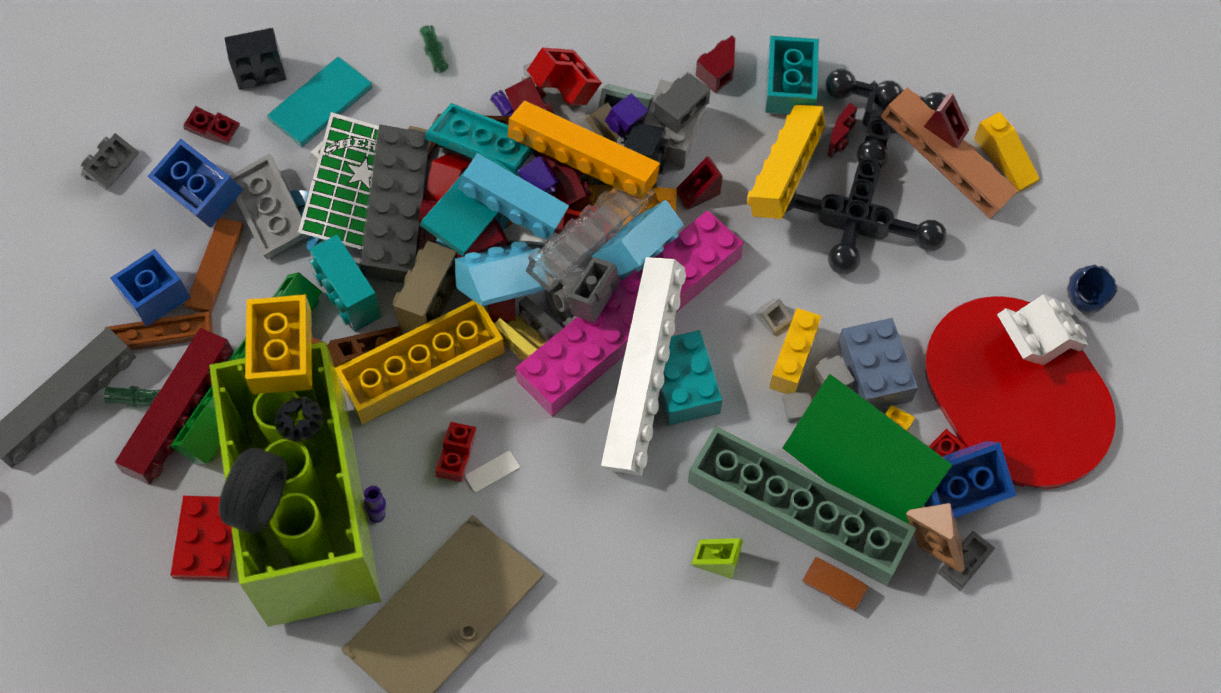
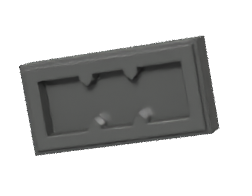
(975, 553)

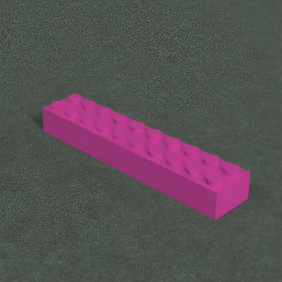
(589, 349)

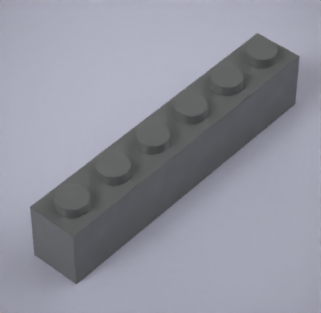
(62, 395)

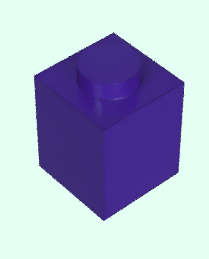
(625, 115)
(540, 175)

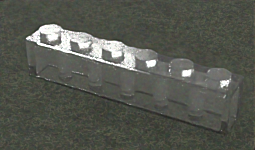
(584, 236)

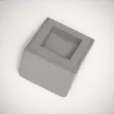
(773, 315)

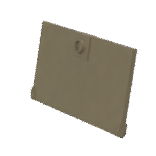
(443, 612)

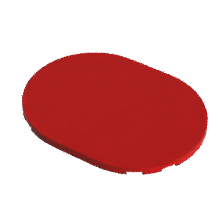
(1047, 417)

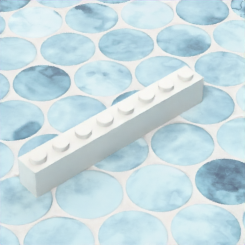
(644, 366)

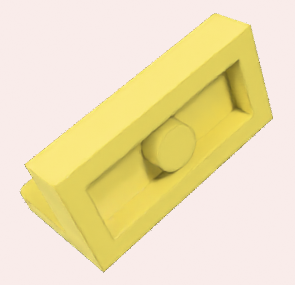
(519, 337)

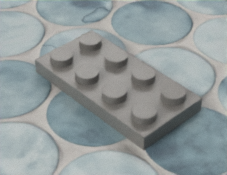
(268, 206)

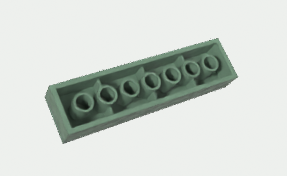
(801, 505)

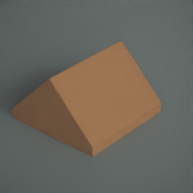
(938, 534)

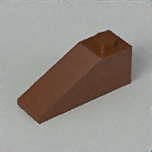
(353, 346)

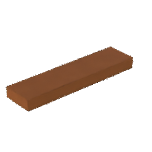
(214, 265)
(163, 331)

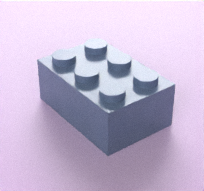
(878, 363)

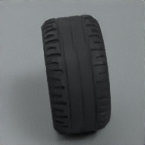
(253, 490)

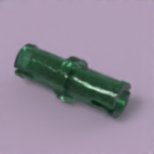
(433, 48)
(132, 396)

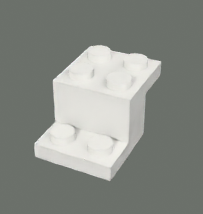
(1043, 329)

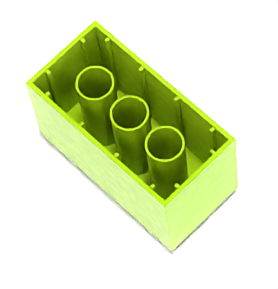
(318, 543)

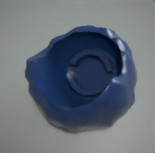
(1091, 288)

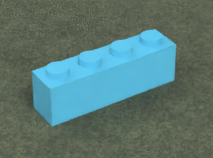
(512, 197)

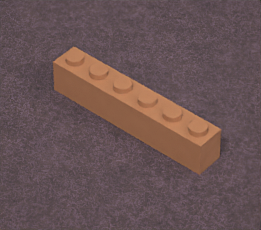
(960, 165)

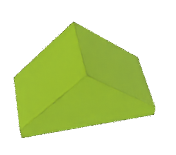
(718, 555)

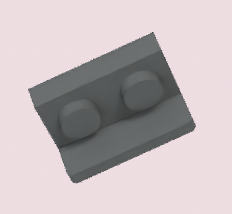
(109, 161)

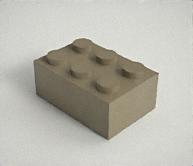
(426, 287)

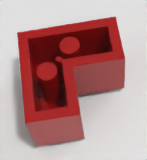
(566, 72)
(444, 174)

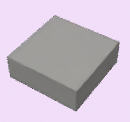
(796, 404)

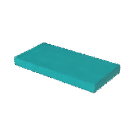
(310, 106)
(473, 133)
(458, 218)

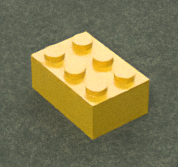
(278, 344)

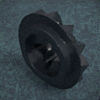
(303, 429)

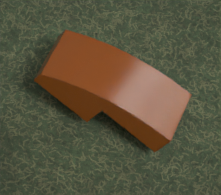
(835, 583)

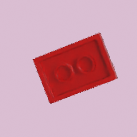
(202, 541)

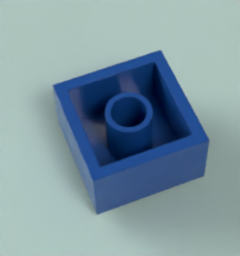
(150, 287)

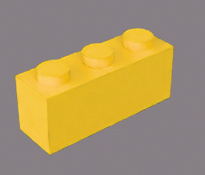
(795, 351)

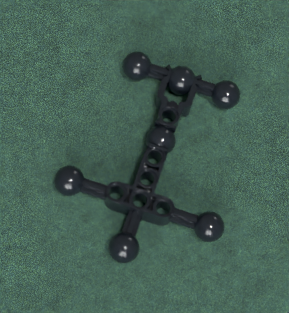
(871, 156)

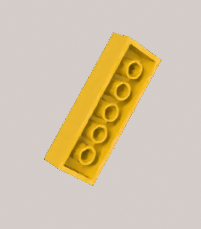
(420, 361)

